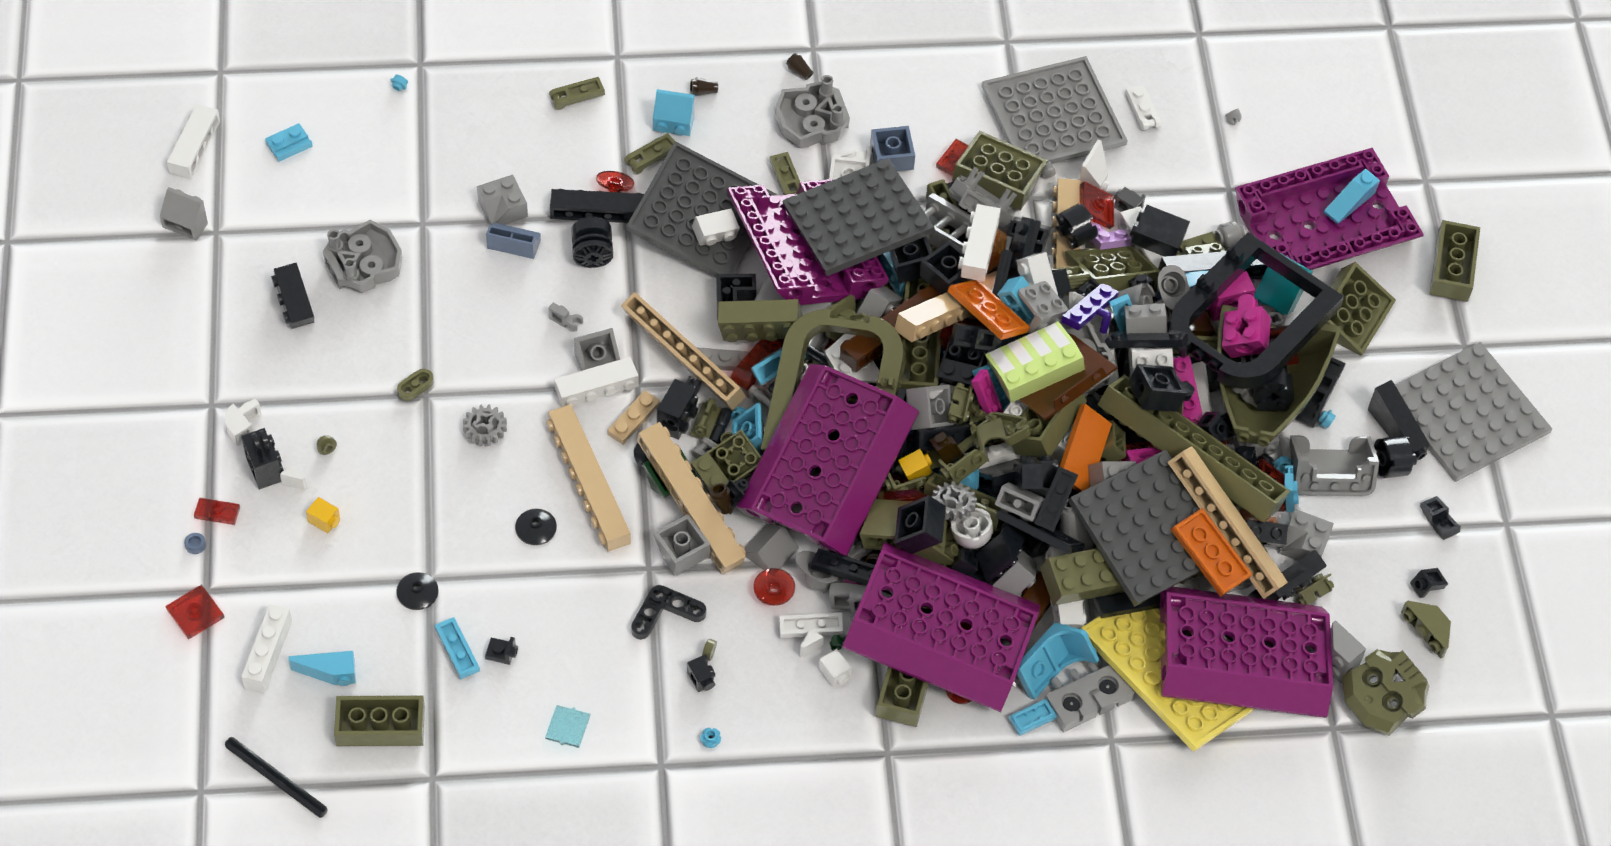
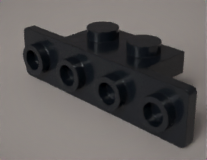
(1296, 575)

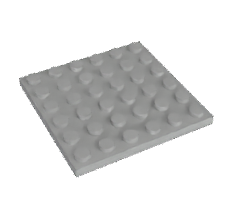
(1055, 110)
(1471, 411)

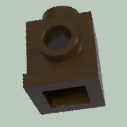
(946, 448)

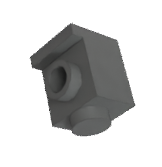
(1128, 199)

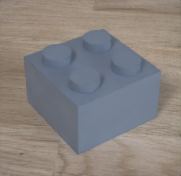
(893, 144)

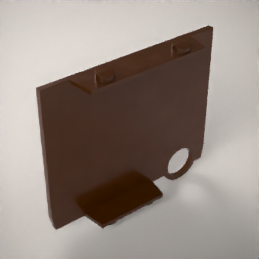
(1058, 395)

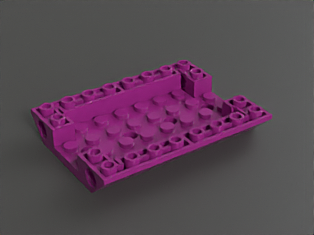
(1299, 197)
(788, 255)
(850, 466)
(935, 644)
(1246, 670)

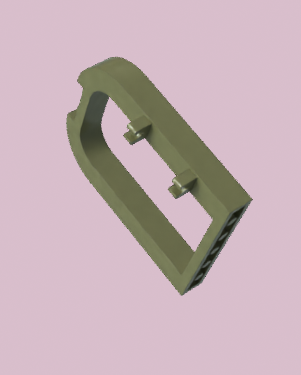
(795, 350)

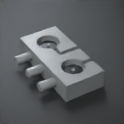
(1087, 695)

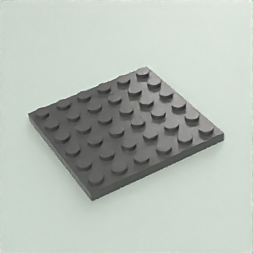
(679, 192)
(858, 216)
(1132, 524)

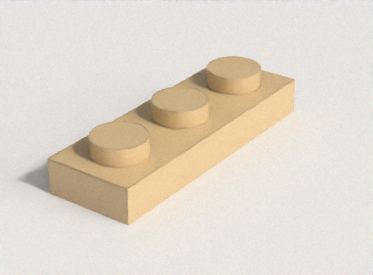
(633, 417)

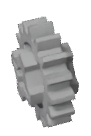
(484, 425)
(954, 499)

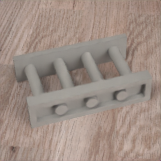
(948, 215)

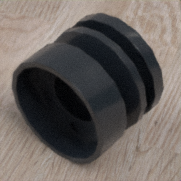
(592, 242)

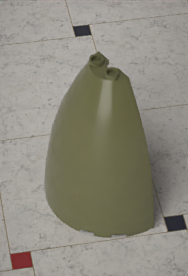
(1263, 426)

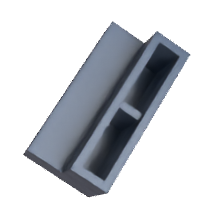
(513, 240)

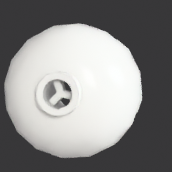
(973, 530)

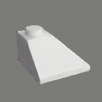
(1095, 168)

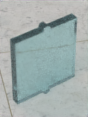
(567, 726)

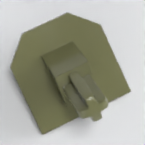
(847, 309)

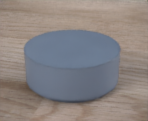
(195, 543)

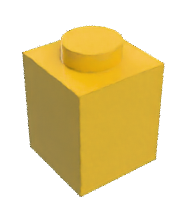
(916, 465)
(323, 515)

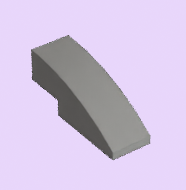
(847, 596)

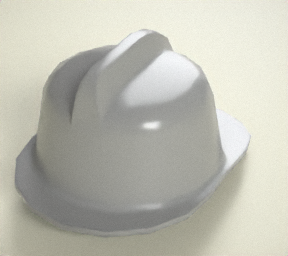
(1172, 285)
(814, 578)

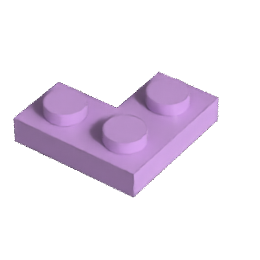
(1113, 239)

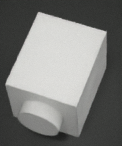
(835, 668)

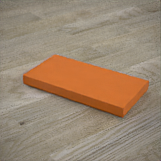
(988, 309)
(1085, 445)
(1211, 552)

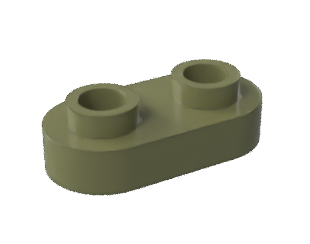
(414, 384)

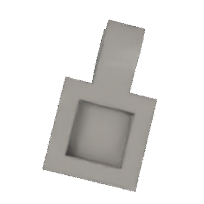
(561, 316)

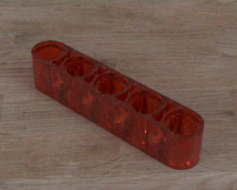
(742, 374)

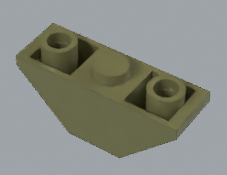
(1429, 624)

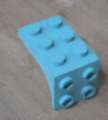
(1052, 653)

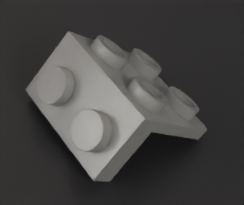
(1043, 304)

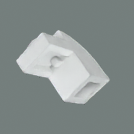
(238, 420)

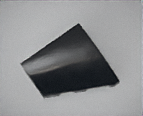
(968, 564)

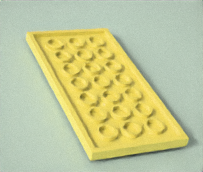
(1134, 650)

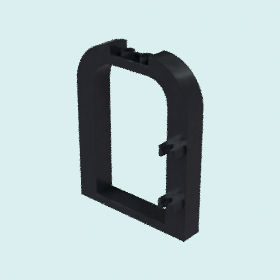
(1285, 346)

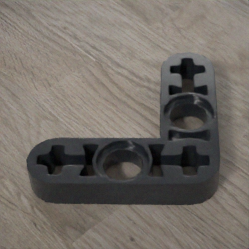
(660, 604)

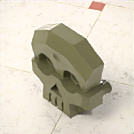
(1372, 700)

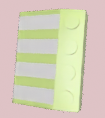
(1036, 361)

